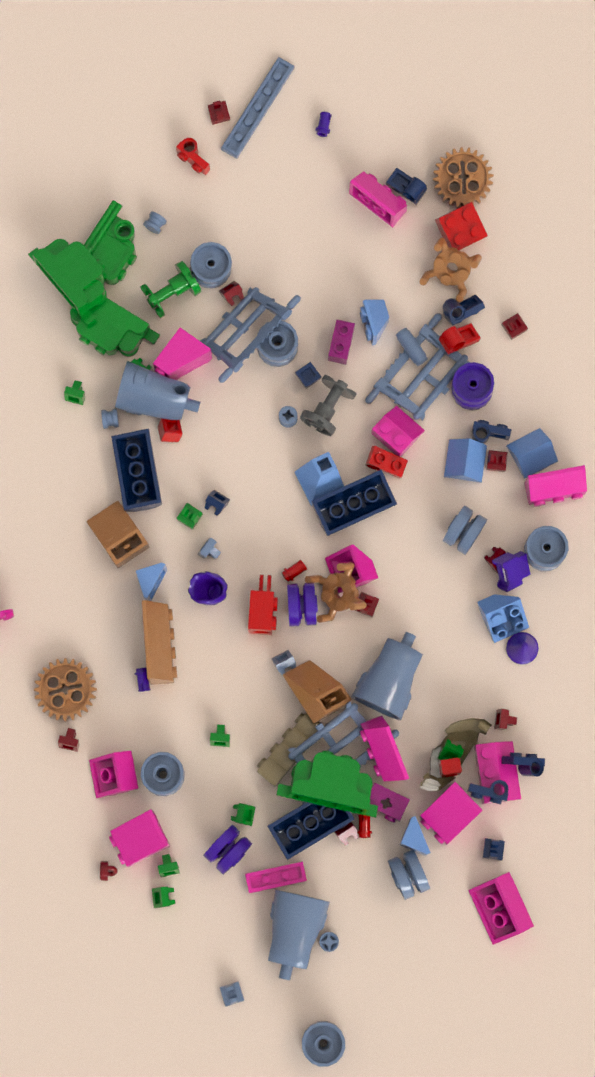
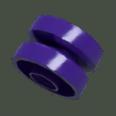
(472, 397)
(302, 604)
(227, 849)

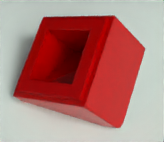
(169, 430)
(450, 767)

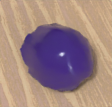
(207, 588)

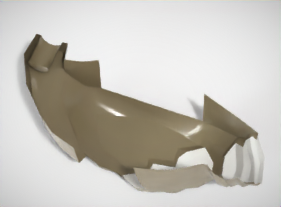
(463, 733)

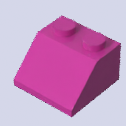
(397, 431)
(113, 774)

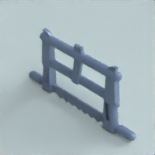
(235, 363)
(402, 399)
(323, 731)

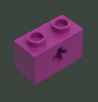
(341, 342)
(397, 801)

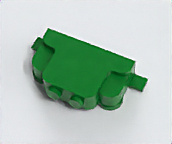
(113, 244)
(73, 274)
(113, 330)
(331, 783)

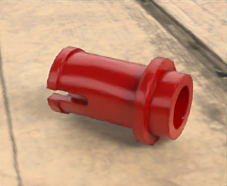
(294, 571)
(364, 826)

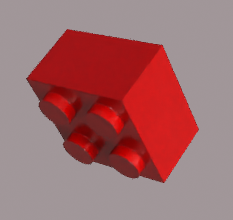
(461, 227)

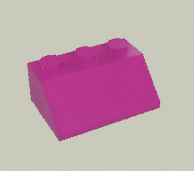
(378, 198)
(556, 485)
(383, 750)
(491, 769)
(501, 908)

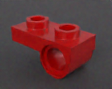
(198, 164)
(456, 339)
(387, 461)

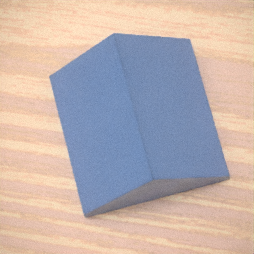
(532, 452)
(465, 460)
(150, 579)
(414, 838)

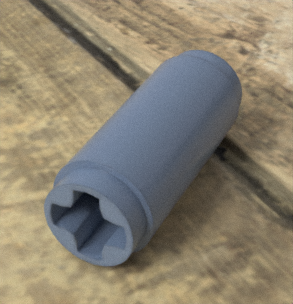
(411, 346)

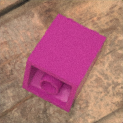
(181, 356)
(450, 814)
(139, 838)

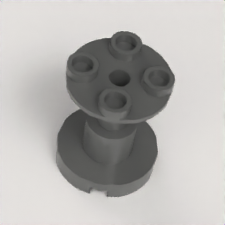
(324, 411)

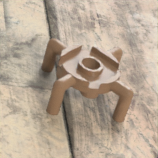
(447, 276)
(330, 591)

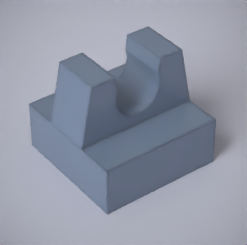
(209, 549)
(283, 661)
(231, 993)

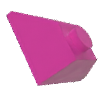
(363, 571)

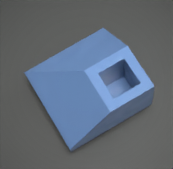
(376, 317)
(319, 477)
(503, 616)

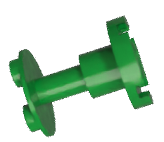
(176, 285)

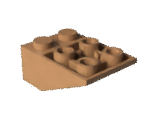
(118, 534)
(316, 690)

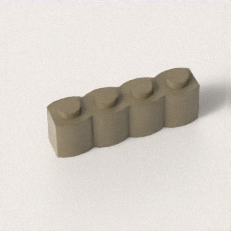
(278, 763)

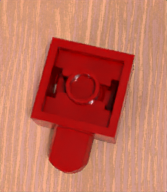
(262, 608)

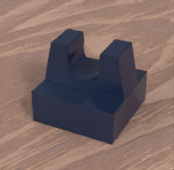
(308, 375)
(217, 500)
(493, 849)

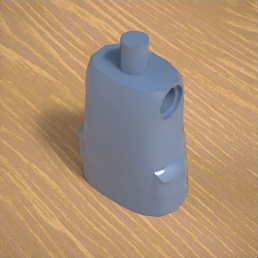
(153, 394)
(390, 678)
(295, 929)

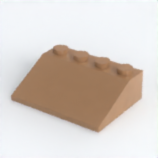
(158, 642)

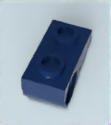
(409, 187)
(462, 310)
(500, 431)
(527, 765)
(480, 791)

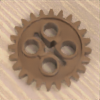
(446, 178)
(61, 672)

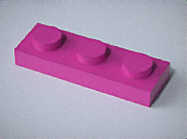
(276, 877)

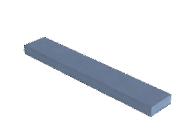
(257, 107)

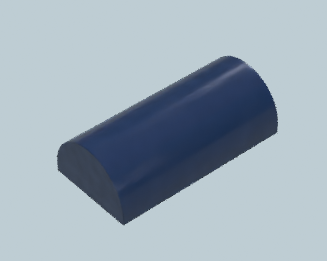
(136, 471)
(353, 503)
(306, 827)

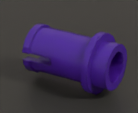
(323, 126)
(143, 683)

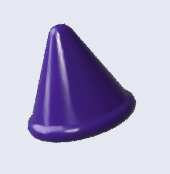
(522, 648)

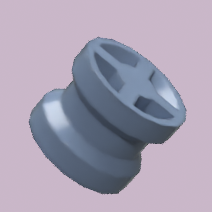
(155, 222)
(110, 418)
(287, 420)
(329, 941)

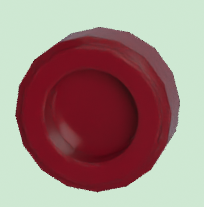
(104, 873)

